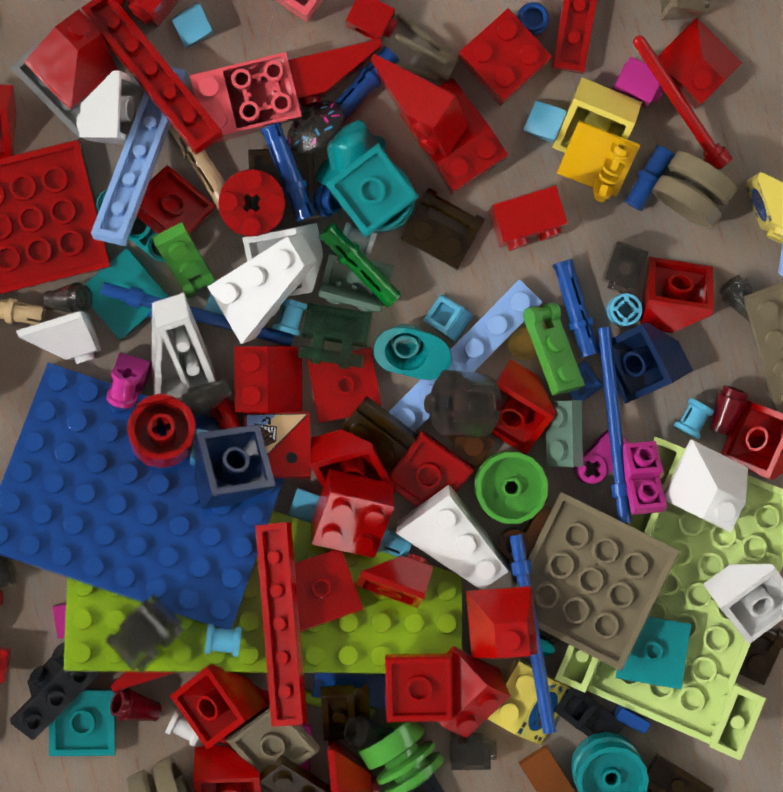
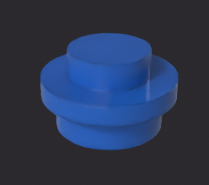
(534, 17)
(325, 202)

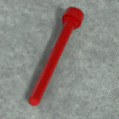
(713, 153)

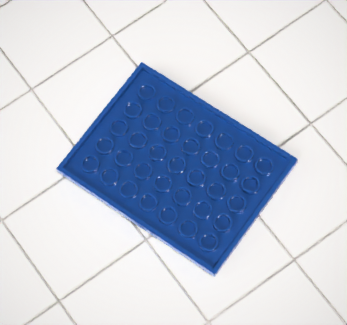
(102, 517)

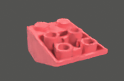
(248, 95)

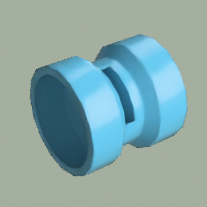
(618, 311)

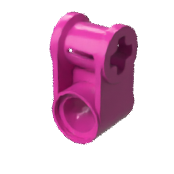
(129, 379)
(600, 455)

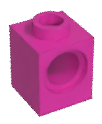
(638, 82)

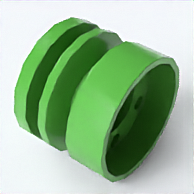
(404, 760)

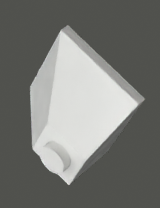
(110, 109)
(258, 244)
(66, 336)
(708, 486)
(749, 597)

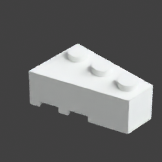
(262, 284)
(177, 349)
(454, 538)

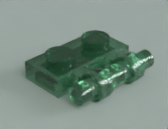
(337, 326)

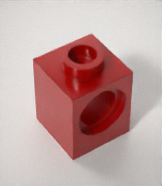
(372, 19)

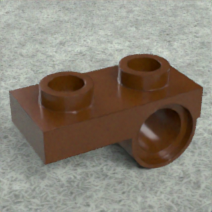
(530, 533)

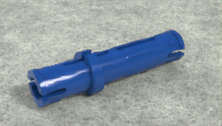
(364, 84)
(290, 177)
(576, 308)

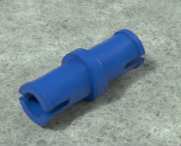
(648, 177)

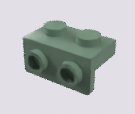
(343, 286)
(564, 435)

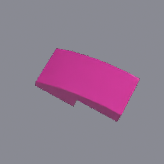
(642, 477)

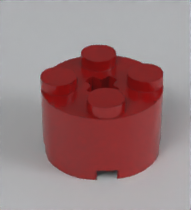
(250, 221)
(177, 421)

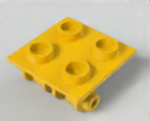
(598, 160)

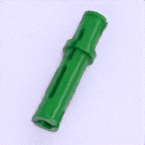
(350, 254)

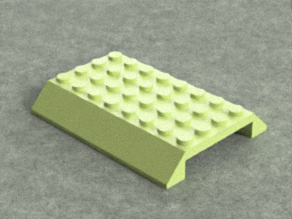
(710, 701)

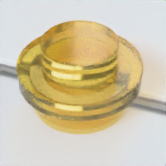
(521, 345)

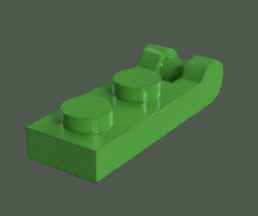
(184, 259)
(553, 348)

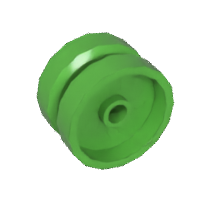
(519, 504)

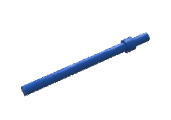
(135, 297)
(619, 488)
(521, 568)

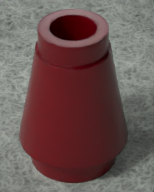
(728, 409)
(132, 706)

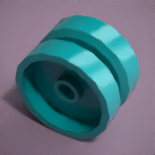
(608, 765)

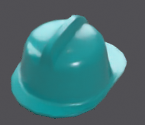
(347, 147)
(412, 352)

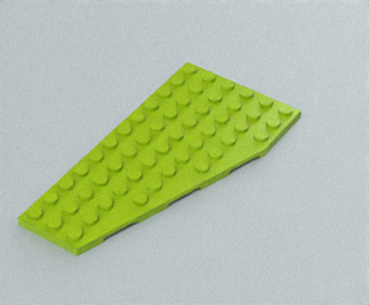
(339, 647)

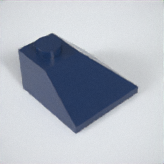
(647, 361)
(231, 466)

